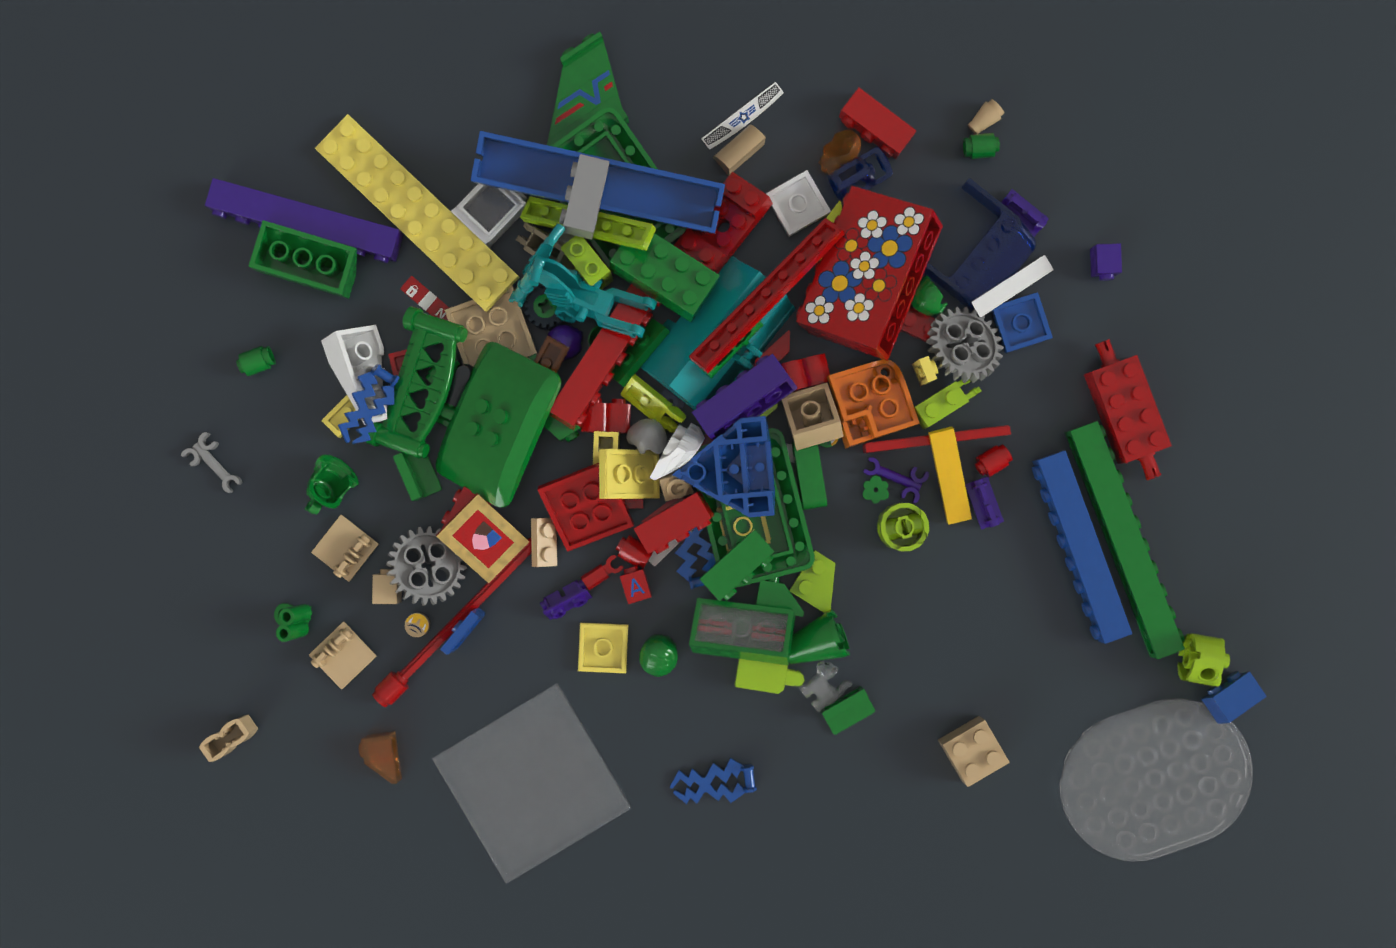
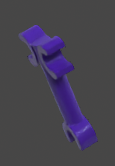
(913, 483)

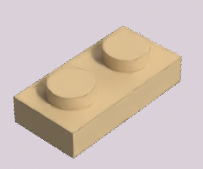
(543, 542)

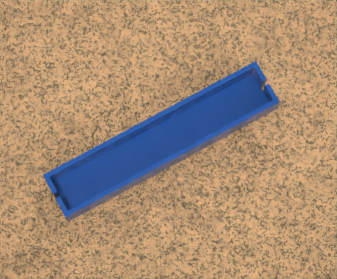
(628, 187)

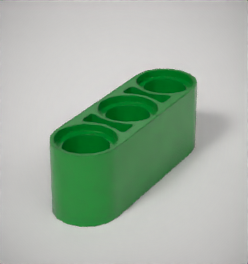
(810, 477)

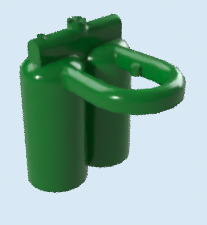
(292, 621)

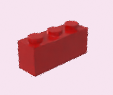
(876, 123)
(674, 523)

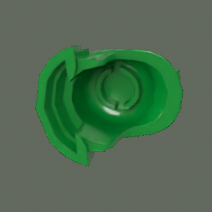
(329, 483)

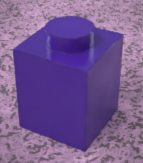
(1105, 261)

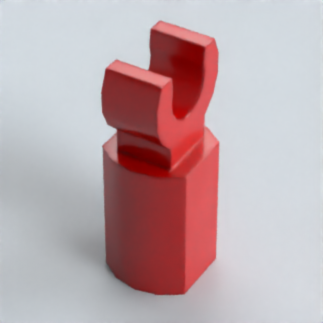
(600, 573)

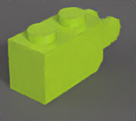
(943, 403)
(766, 676)

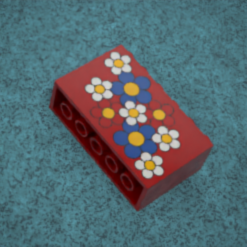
(870, 273)

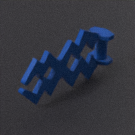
(363, 412)
(685, 569)
(705, 782)

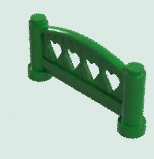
(426, 332)

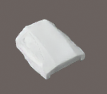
(679, 450)

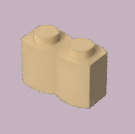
(228, 738)

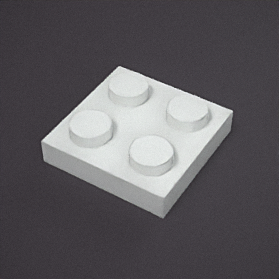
(798, 203)

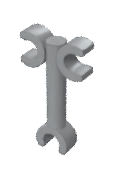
(200, 452)

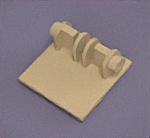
(345, 548)
(342, 655)

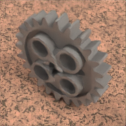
(960, 325)
(404, 569)

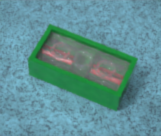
(742, 631)

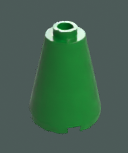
(819, 640)

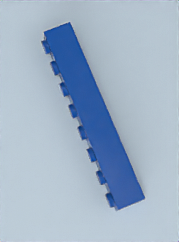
(1081, 547)

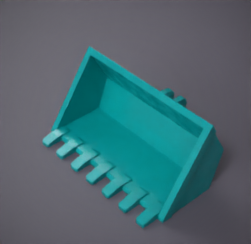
(671, 360)

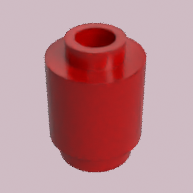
(993, 460)
(633, 551)

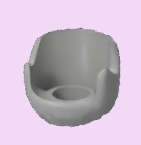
(647, 435)

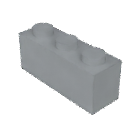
(584, 196)

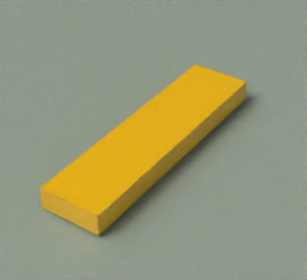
(950, 475)

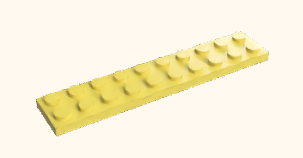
(417, 213)

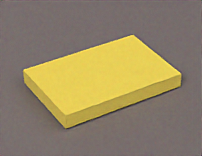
(627, 474)

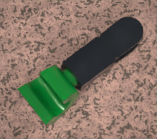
(457, 387)

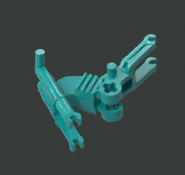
(574, 296)

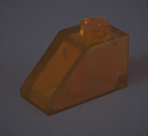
(382, 755)

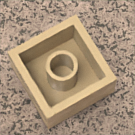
(812, 416)
(973, 751)

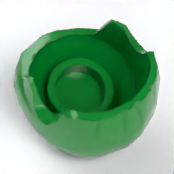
(928, 298)
(658, 655)

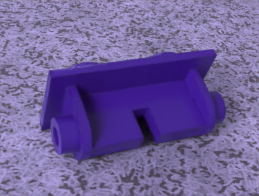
(1029, 215)
(984, 503)
(575, 596)

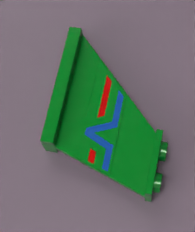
(583, 87)

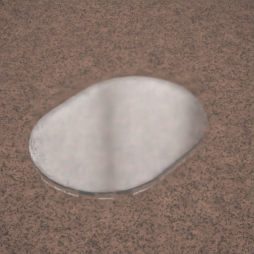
(1155, 780)

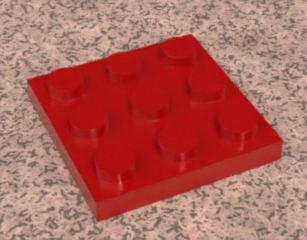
(579, 511)

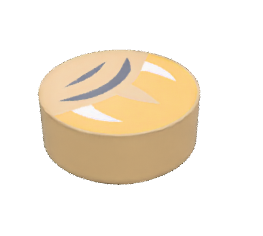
(417, 624)

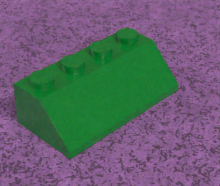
(304, 259)

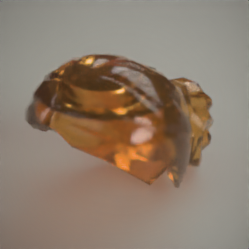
(841, 150)

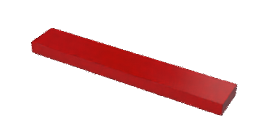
(925, 441)

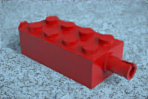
(1127, 410)

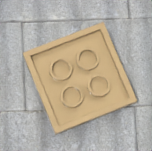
(500, 324)

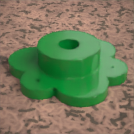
(882, 492)

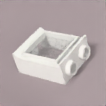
(490, 211)

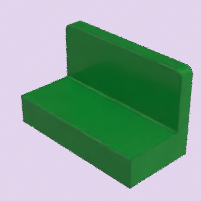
(417, 476)
(848, 710)

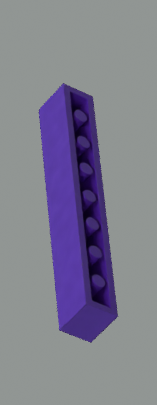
(256, 206)

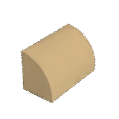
(740, 149)

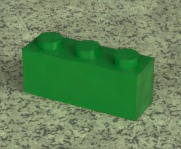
(737, 566)

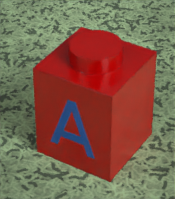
(635, 584)

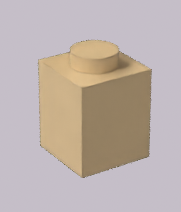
(382, 590)

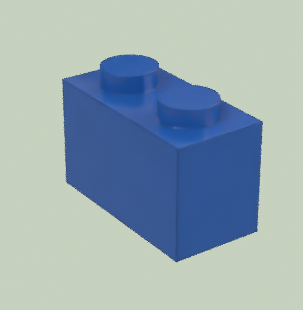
(1233, 697)

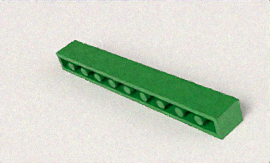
(1125, 540)

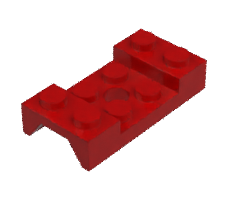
(742, 208)

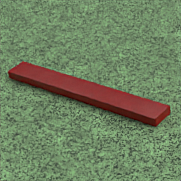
(766, 295)

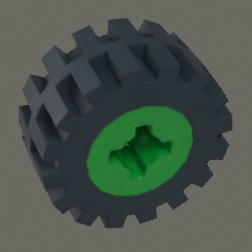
(538, 314)

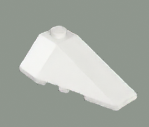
(354, 354)

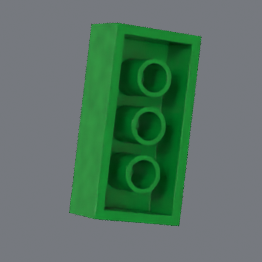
(666, 275)

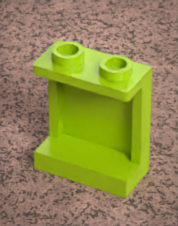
(587, 262)

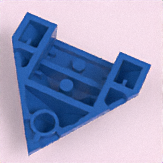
(736, 468)

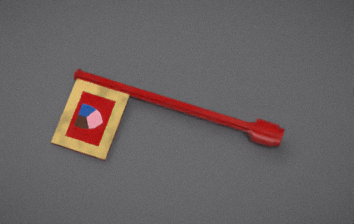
(491, 550)

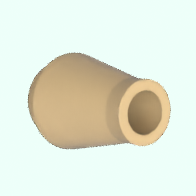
(986, 116)

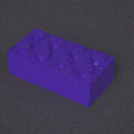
(746, 397)

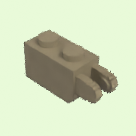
(537, 238)

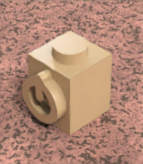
(674, 487)

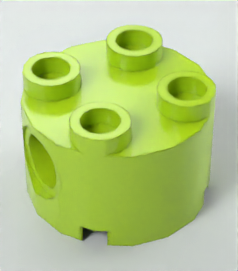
(903, 527)
(1203, 660)

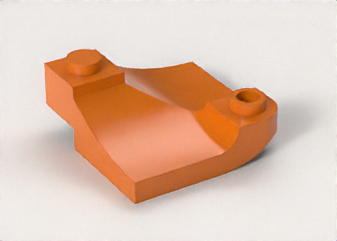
(871, 402)

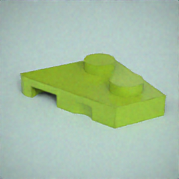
(816, 583)

